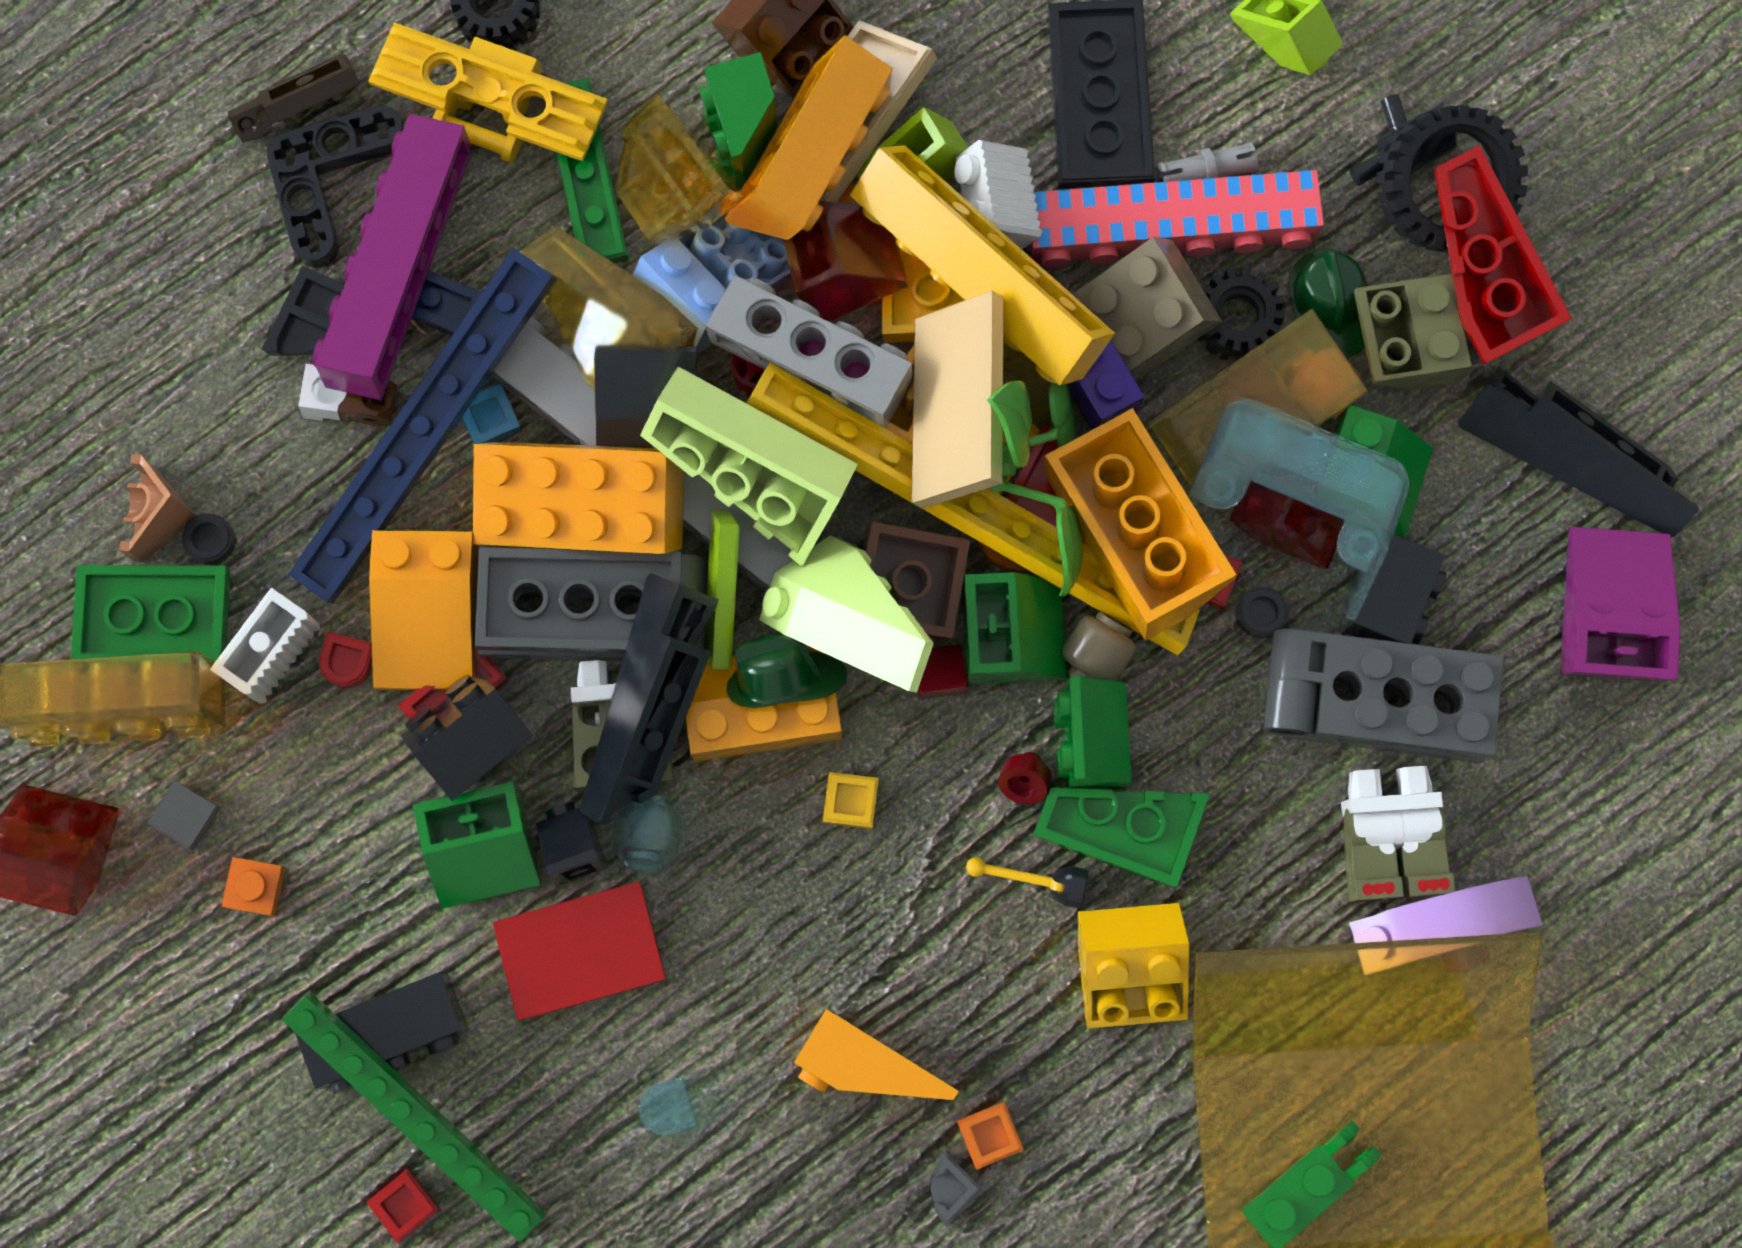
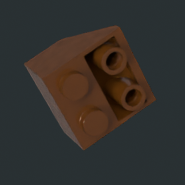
(786, 33)

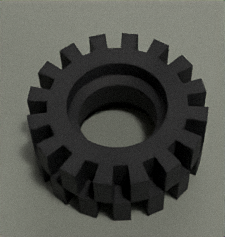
(497, 30)
(1256, 292)

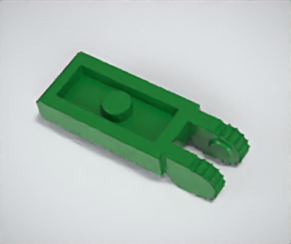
(1306, 1189)

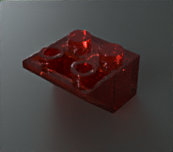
(844, 261)
(53, 848)

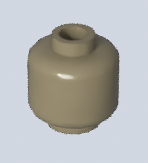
(1099, 647)

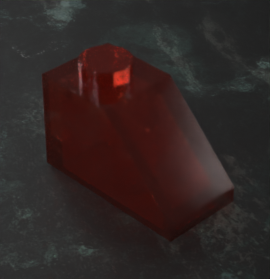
(1287, 525)

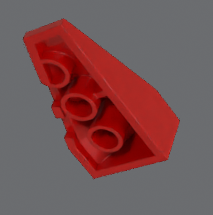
(1496, 272)

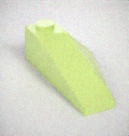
(848, 614)

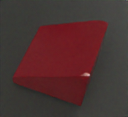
(943, 674)

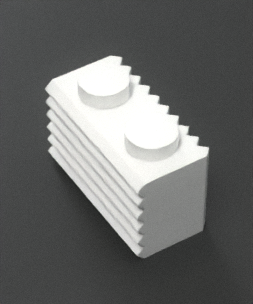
(999, 186)
(265, 646)

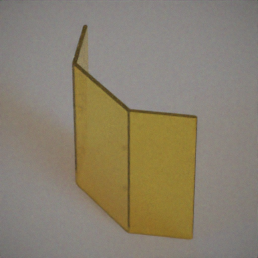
(1409, 1045)

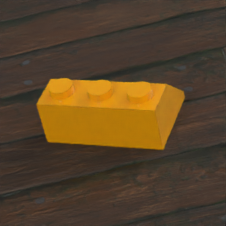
(725, 729)

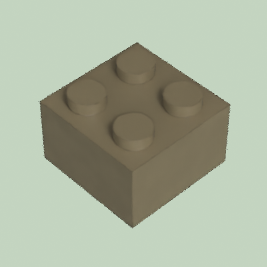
(1150, 305)

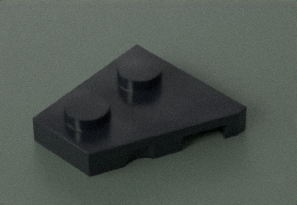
(303, 315)

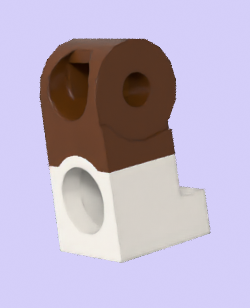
(321, 402)

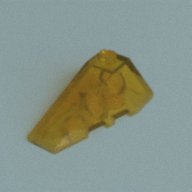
(603, 302)

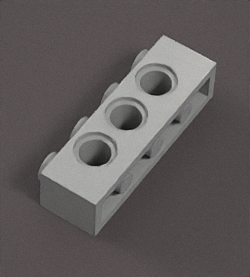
(751, 302)

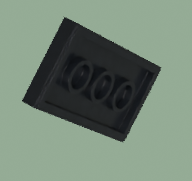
(1100, 93)

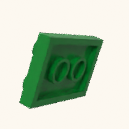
(150, 610)

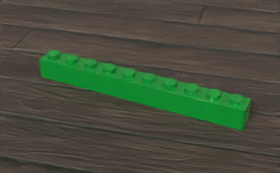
(414, 1116)

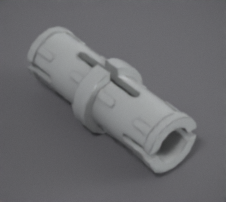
(1210, 164)

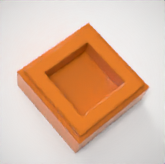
(990, 1135)

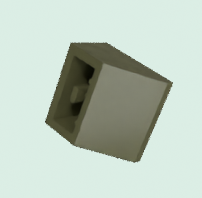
(1413, 333)

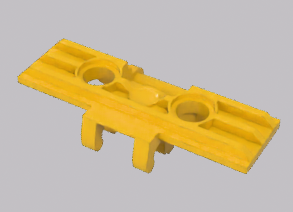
(492, 79)

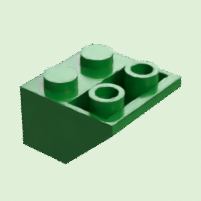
(739, 113)
(1012, 629)
(1095, 734)
(477, 844)

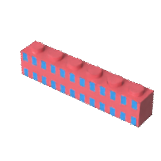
(1192, 213)

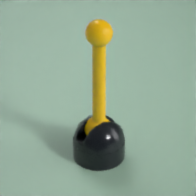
(1066, 885)

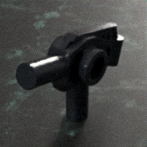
(1429, 151)

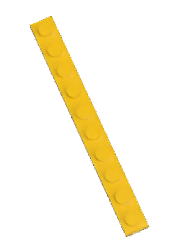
(980, 515)

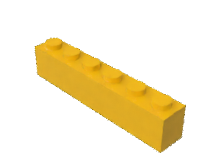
(977, 257)

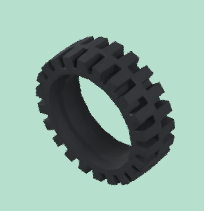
(1404, 146)

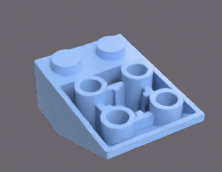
(699, 267)

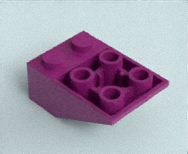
(1620, 606)

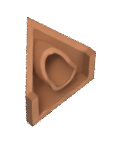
(155, 510)

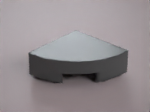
(951, 1189)

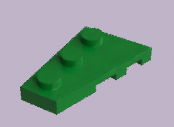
(1125, 829)

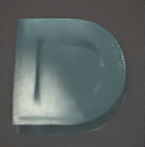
(667, 1108)

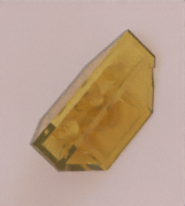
(670, 175)

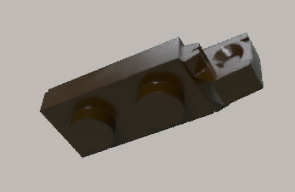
(293, 97)

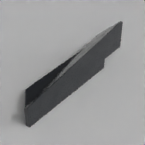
(1579, 449)
(649, 697)

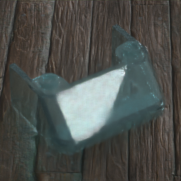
(1313, 468)

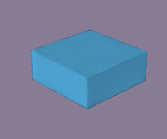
(491, 416)

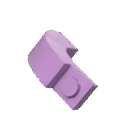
(1474, 911)

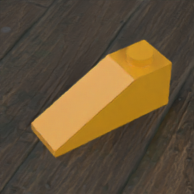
(856, 1062)

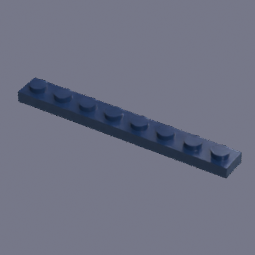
(422, 425)

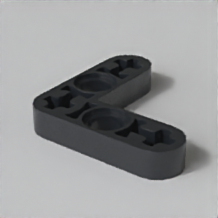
(307, 171)

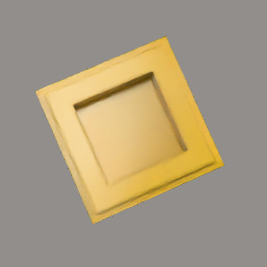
(850, 800)

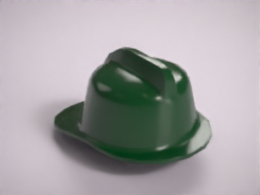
(1326, 284)
(782, 671)

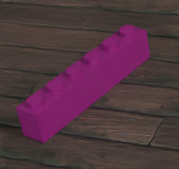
(392, 257)

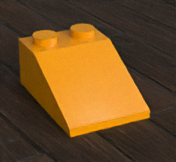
(422, 608)

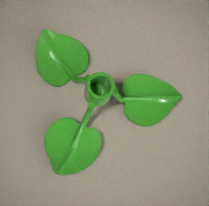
(1014, 411)

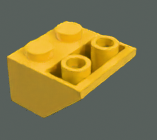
(1133, 965)

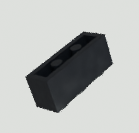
(396, 1026)

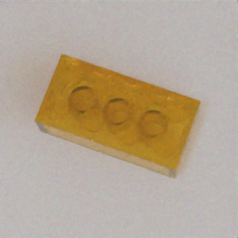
(111, 697)

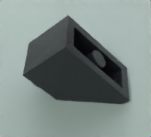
(570, 844)

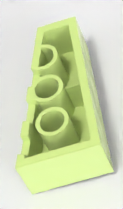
(750, 460)

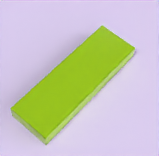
(722, 586)

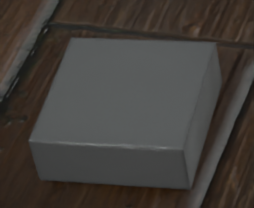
(183, 815)

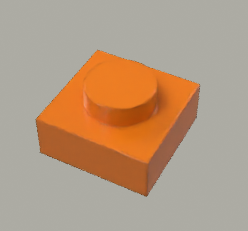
(253, 887)

